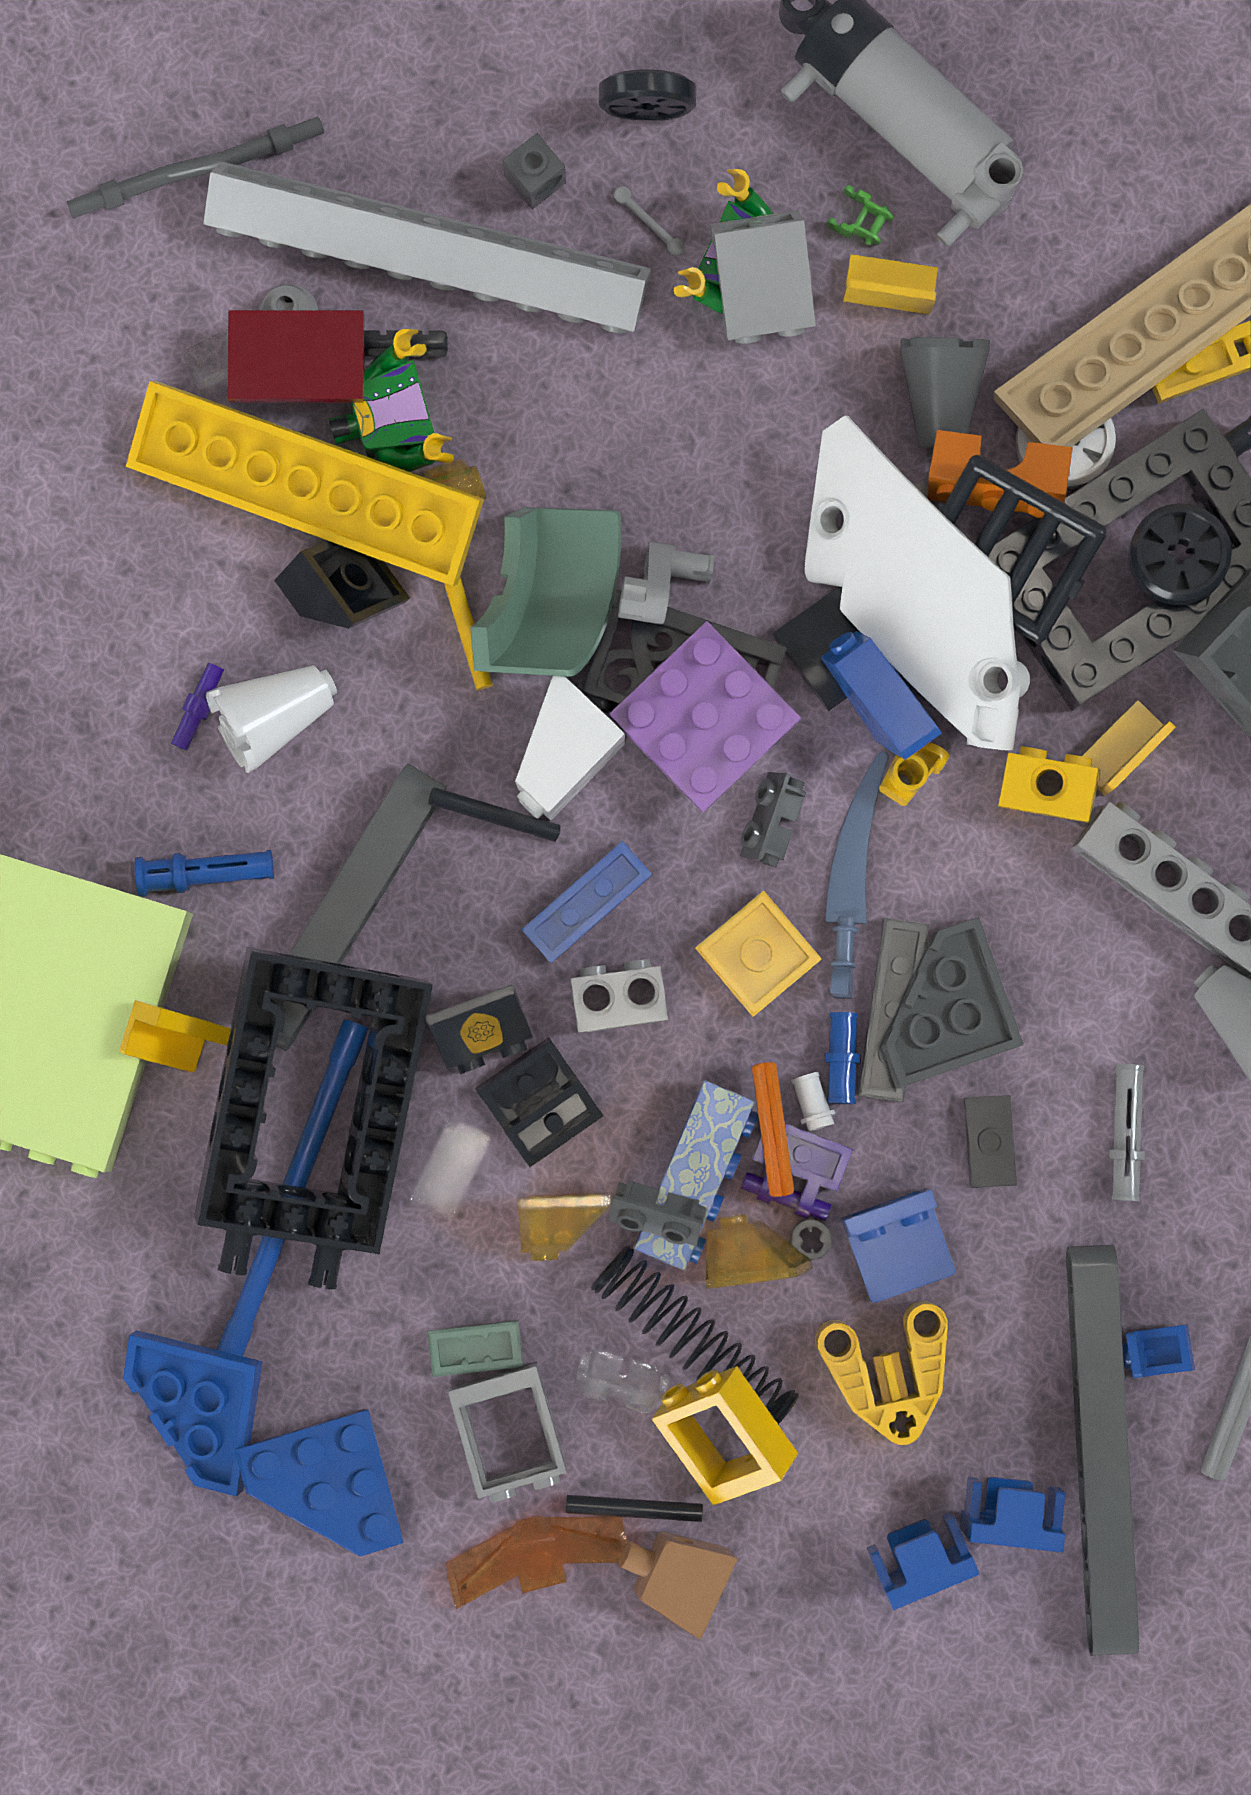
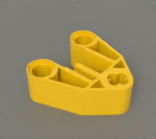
(927, 1364)

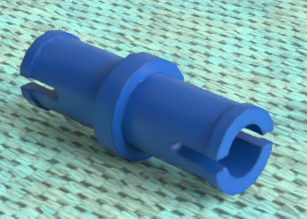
(842, 1057)

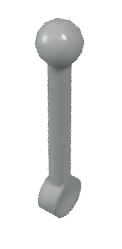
(622, 197)

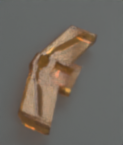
(535, 1553)

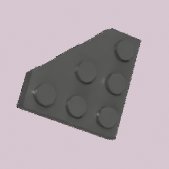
(950, 1009)

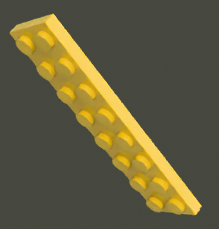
(304, 483)

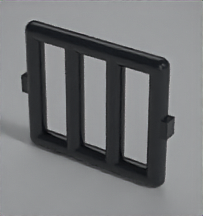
(1054, 513)

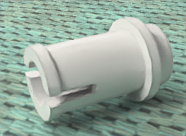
(813, 1102)

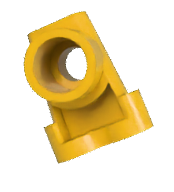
(916, 768)

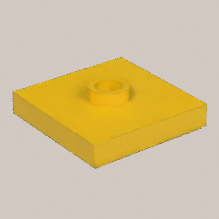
(758, 953)

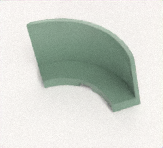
(555, 595)

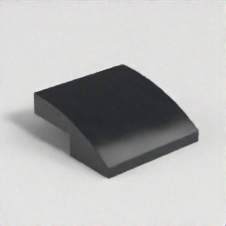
(809, 639)
(539, 1102)

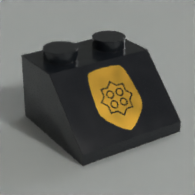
(480, 1028)

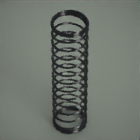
(777, 1408)

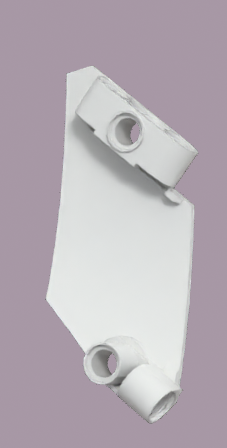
(916, 587)

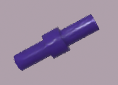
(196, 707)

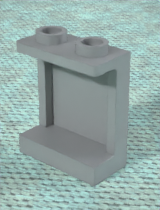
(764, 276)

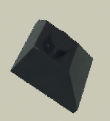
(339, 585)

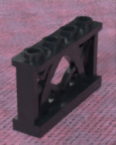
(679, 627)

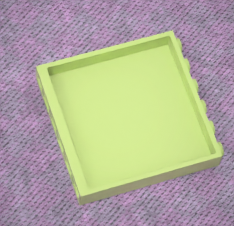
(67, 989)

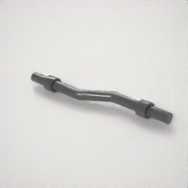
(113, 194)

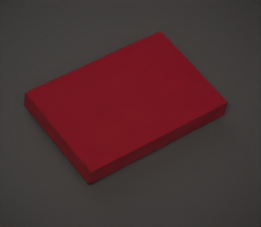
(295, 356)

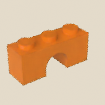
(1043, 466)

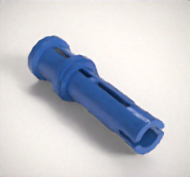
(182, 873)

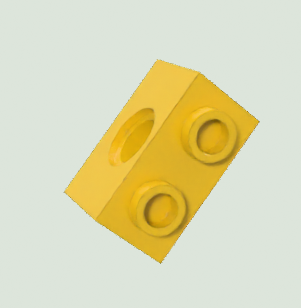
(1072, 802)

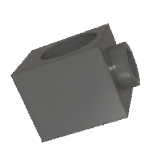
(534, 171)

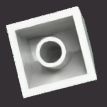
(565, 749)

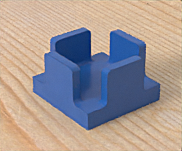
(1013, 1515)
(923, 1562)

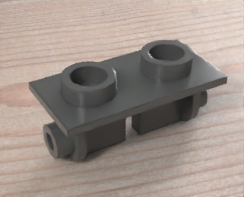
(776, 798)
(636, 1210)

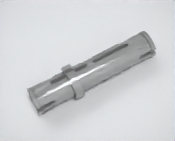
(1127, 1187)

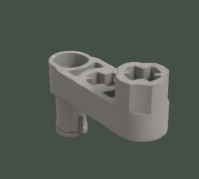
(649, 597)

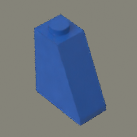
(879, 695)

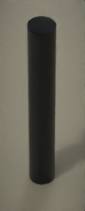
(494, 814)
(634, 1508)

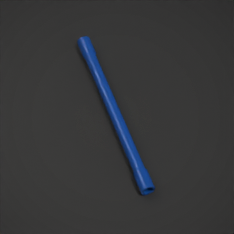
(342, 1059)

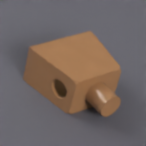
(680, 1577)

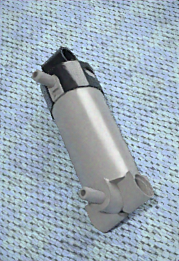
(908, 104)

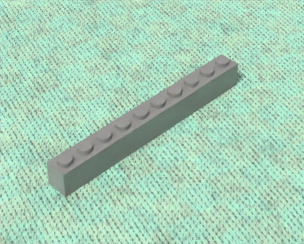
(426, 247)

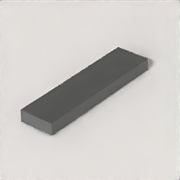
(898, 958)

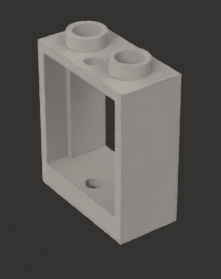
(504, 1485)

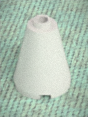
(269, 711)

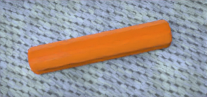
(772, 1129)

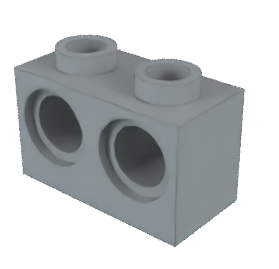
(620, 1010)

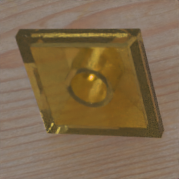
(557, 1221)
(749, 1253)

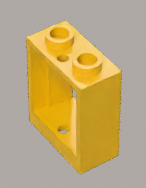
(768, 1445)

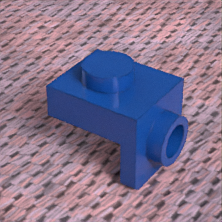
(1158, 1351)

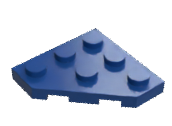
(198, 1403)
(326, 1481)

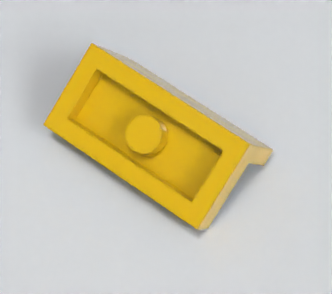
(890, 284)
(1126, 745)
(169, 1036)

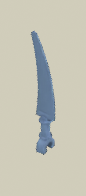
(848, 877)

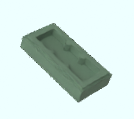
(475, 1348)

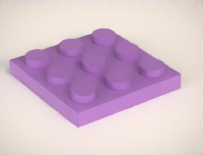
(704, 717)

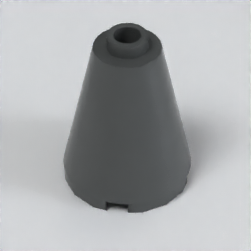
(942, 383)

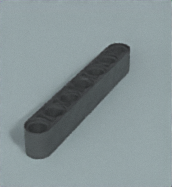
(362, 881)

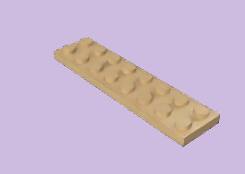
(1135, 340)

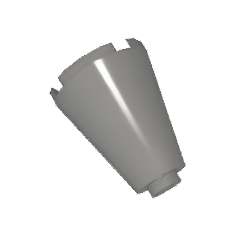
(1227, 1004)

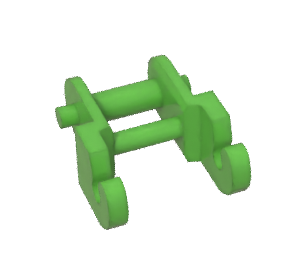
(848, 230)

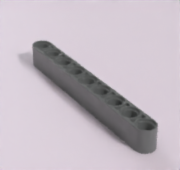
(1102, 1450)

